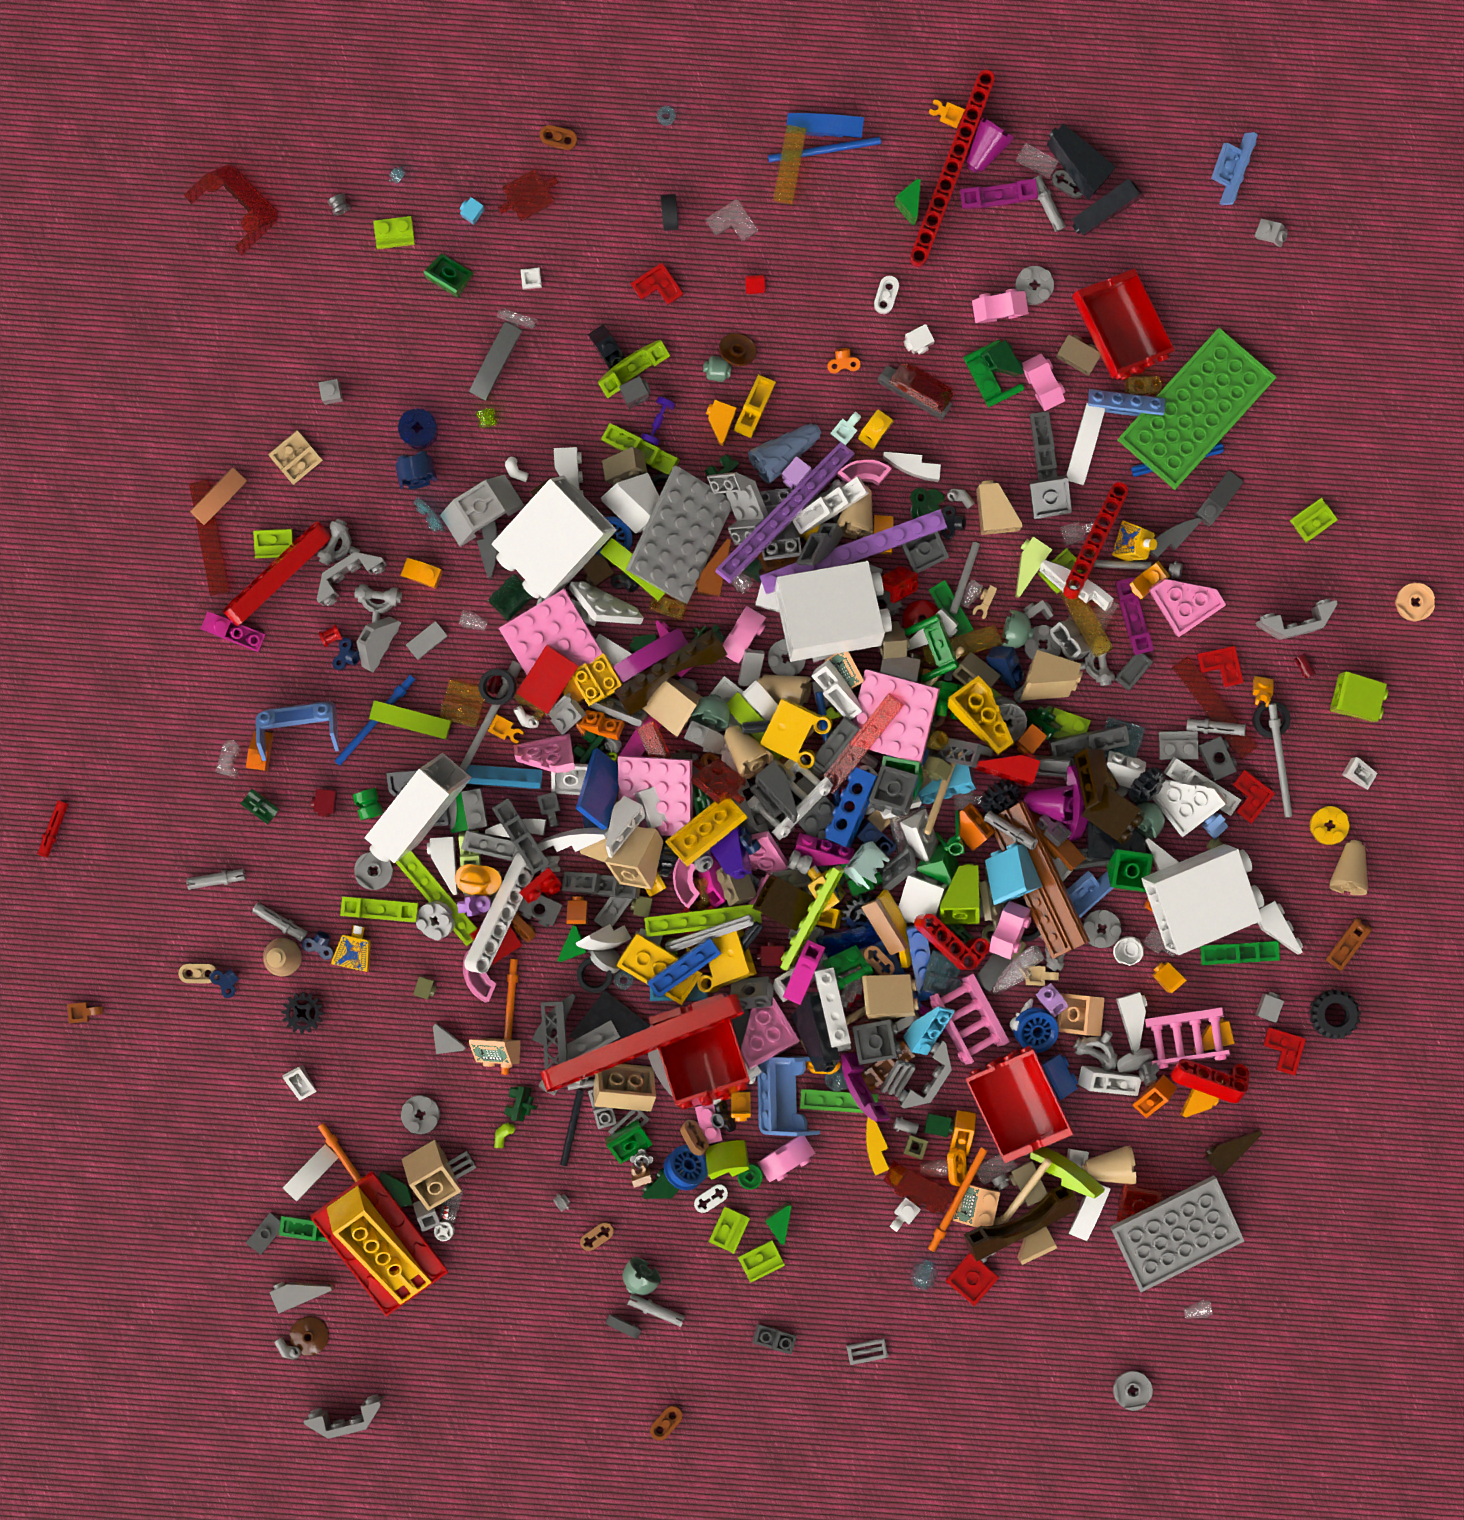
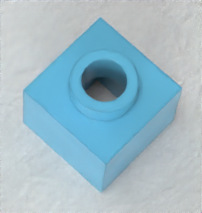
(471, 210)

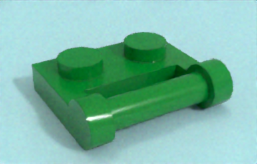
(845, 962)

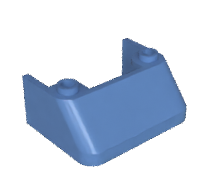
(293, 716)
(778, 1097)

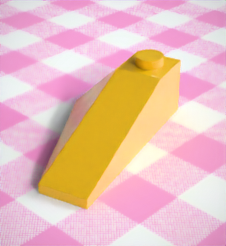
(980, 713)

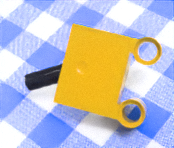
(788, 730)
(733, 962)

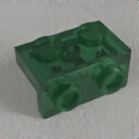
(510, 597)

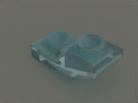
(434, 522)

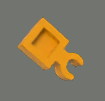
(950, 114)
(1262, 689)
(502, 728)

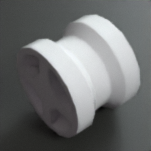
(441, 1232)

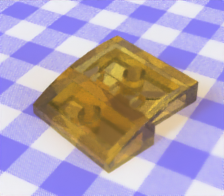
(462, 703)

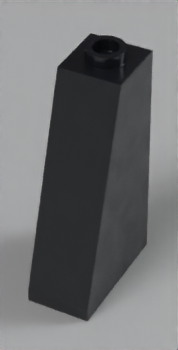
(1080, 160)
(1107, 207)
(814, 1033)

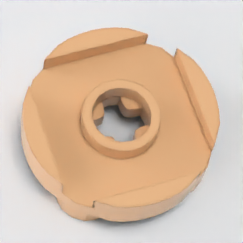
(1426, 602)

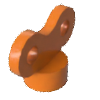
(843, 360)

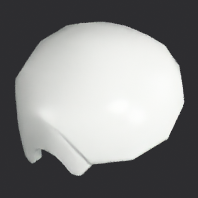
(1128, 950)

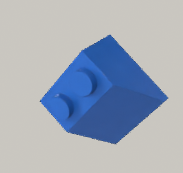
(1059, 1076)

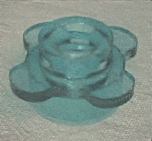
(397, 174)

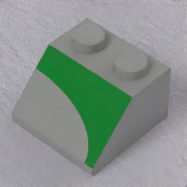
(468, 811)

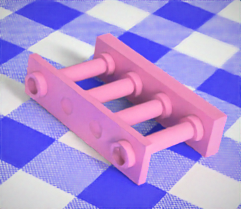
(988, 1019)
(1194, 1019)

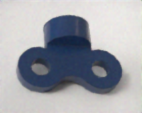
(346, 656)
(750, 845)
(319, 944)
(226, 981)

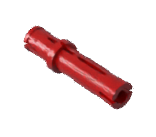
(52, 829)

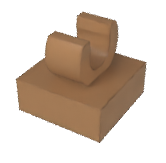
(641, 1176)

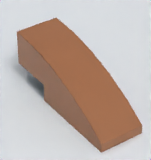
(218, 496)

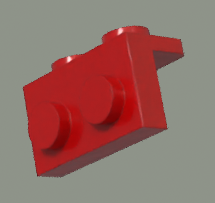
(900, 583)

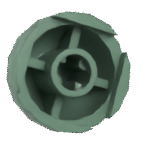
(1017, 629)
(711, 711)
(1153, 820)
(639, 1277)

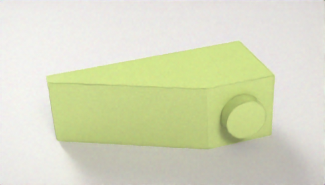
(1030, 561)

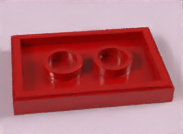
(547, 679)

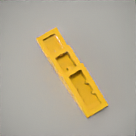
(897, 918)

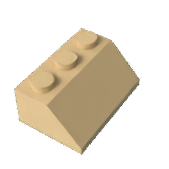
(625, 1088)

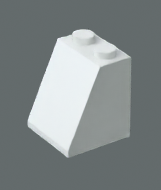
(633, 501)
(921, 896)

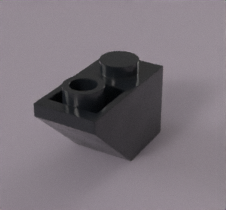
(606, 346)

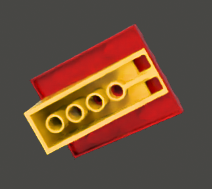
(379, 1243)

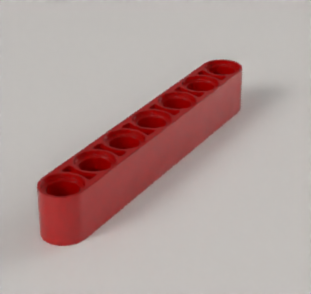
(1094, 548)
(277, 573)

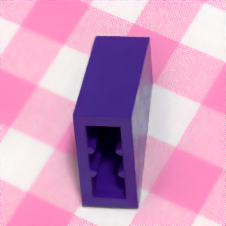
(732, 855)

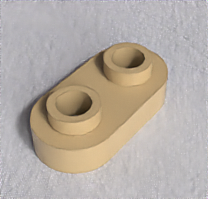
(198, 973)

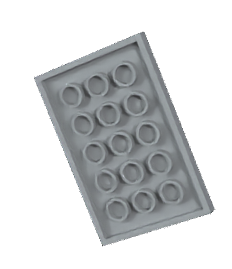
(679, 535)
(1177, 1233)

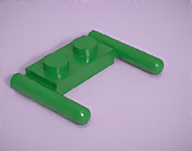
(985, 379)
(939, 645)

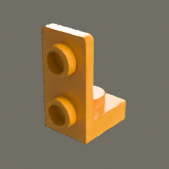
(1147, 579)
(740, 1106)

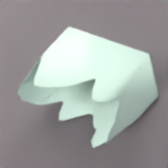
(865, 864)

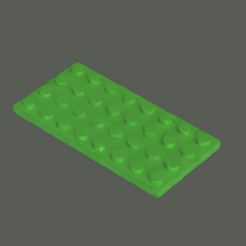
(1199, 408)

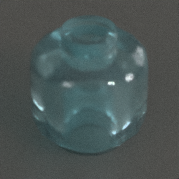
(836, 1081)
(924, 1275)

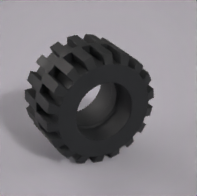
(1318, 1014)

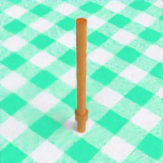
(512, 979)
(331, 1140)
(940, 1231)

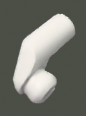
(513, 471)
(525, 719)

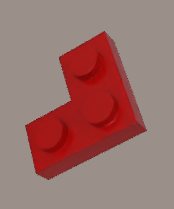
(659, 280)
(1225, 660)
(1257, 796)
(545, 882)
(1290, 1047)

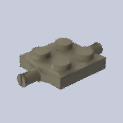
(991, 911)

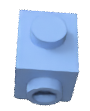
(1215, 825)

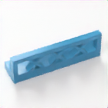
(505, 777)

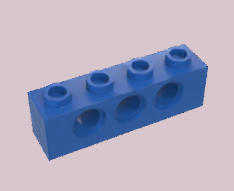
(854, 818)

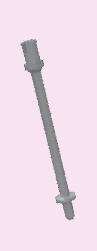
(514, 670)

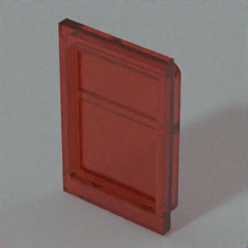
(922, 387)

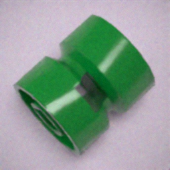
(368, 804)
(751, 1178)

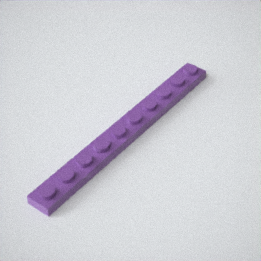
(785, 512)
(865, 547)

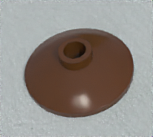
(740, 344)
(316, 1329)

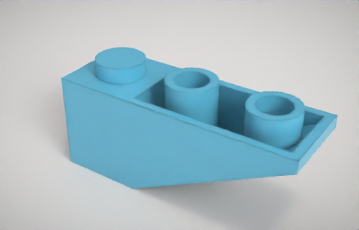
(961, 782)
(927, 1029)

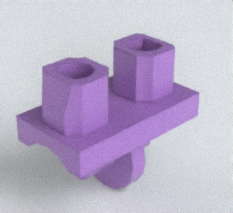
(474, 905)

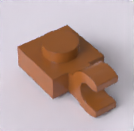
(80, 1012)

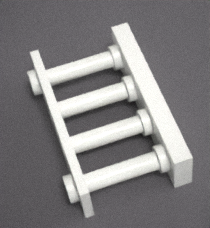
(822, 788)
(833, 1009)

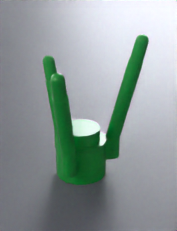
(955, 843)

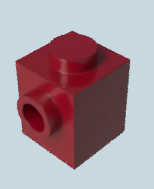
(324, 802)
(770, 954)

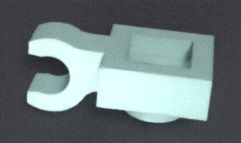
(845, 430)

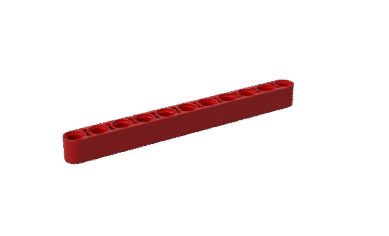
(952, 159)
(642, 1042)

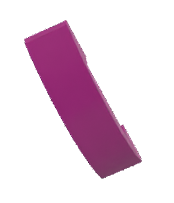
(999, 195)
(1133, 618)
(650, 655)
(1079, 822)
(859, 1089)

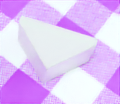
(1359, 773)
(299, 1082)

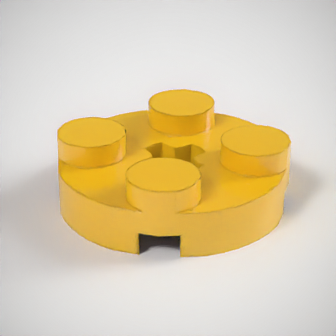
(1339, 820)

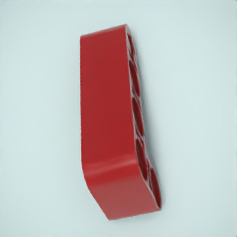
(948, 938)
(1199, 1077)

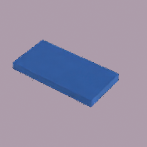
(599, 789)

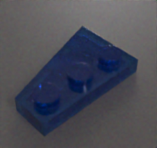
(844, 940)

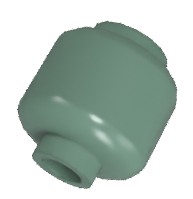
(717, 369)

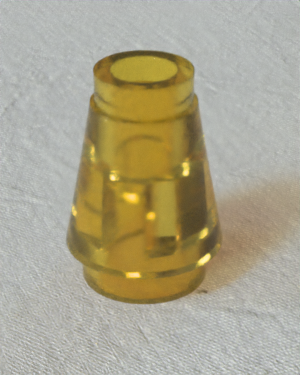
(937, 741)

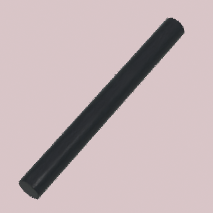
(572, 1127)

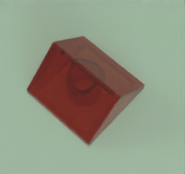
(1134, 1200)

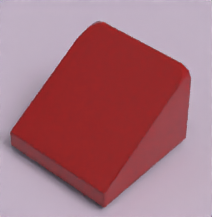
(755, 284)

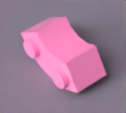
(990, 308)
(1043, 381)
(867, 470)
(743, 633)
(684, 883)
(1010, 930)
(478, 983)
(786, 1158)

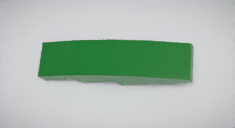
(1240, 953)
(300, 1228)

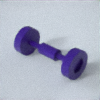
(665, 403)

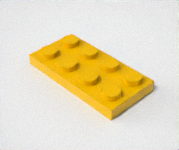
(705, 830)
(646, 959)

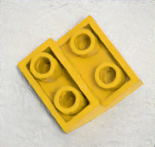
(597, 679)

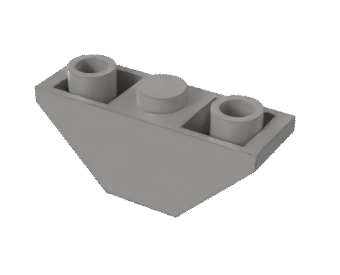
(375, 641)

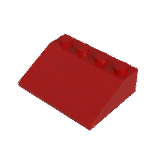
(1016, 768)

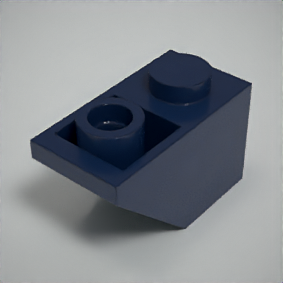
(1006, 663)
(868, 832)

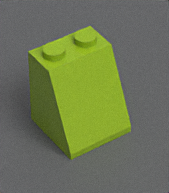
(1359, 697)
(962, 897)

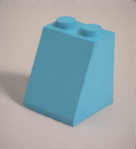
(1011, 873)

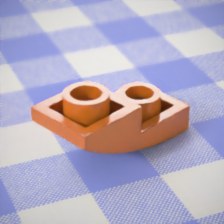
(598, 724)

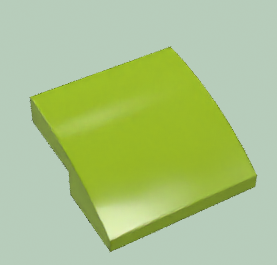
(726, 1158)

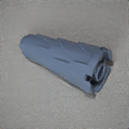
(775, 455)

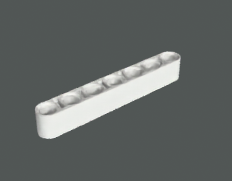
(499, 917)

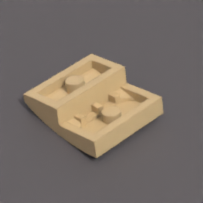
(295, 457)

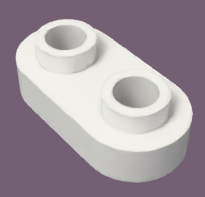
(886, 295)

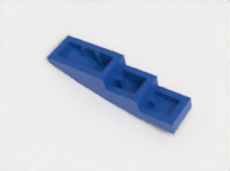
(827, 124)

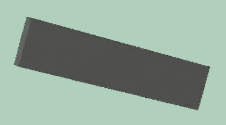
(1099, 739)

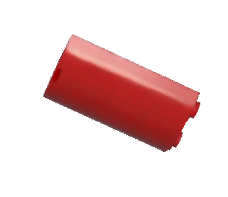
(1123, 324)
(703, 1064)
(1018, 1104)

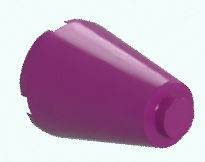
(987, 145)
(1054, 802)

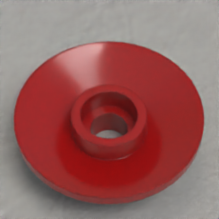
(916, 609)

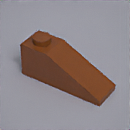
(710, 582)

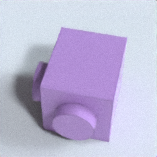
(795, 473)
(1051, 1000)

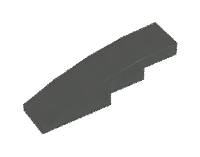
(495, 360)
(1043, 445)
(520, 836)
(597, 885)

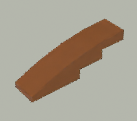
(1066, 851)
(879, 1070)

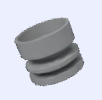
(1014, 714)

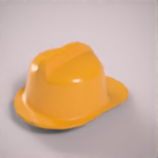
(478, 879)

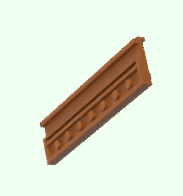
(1050, 904)

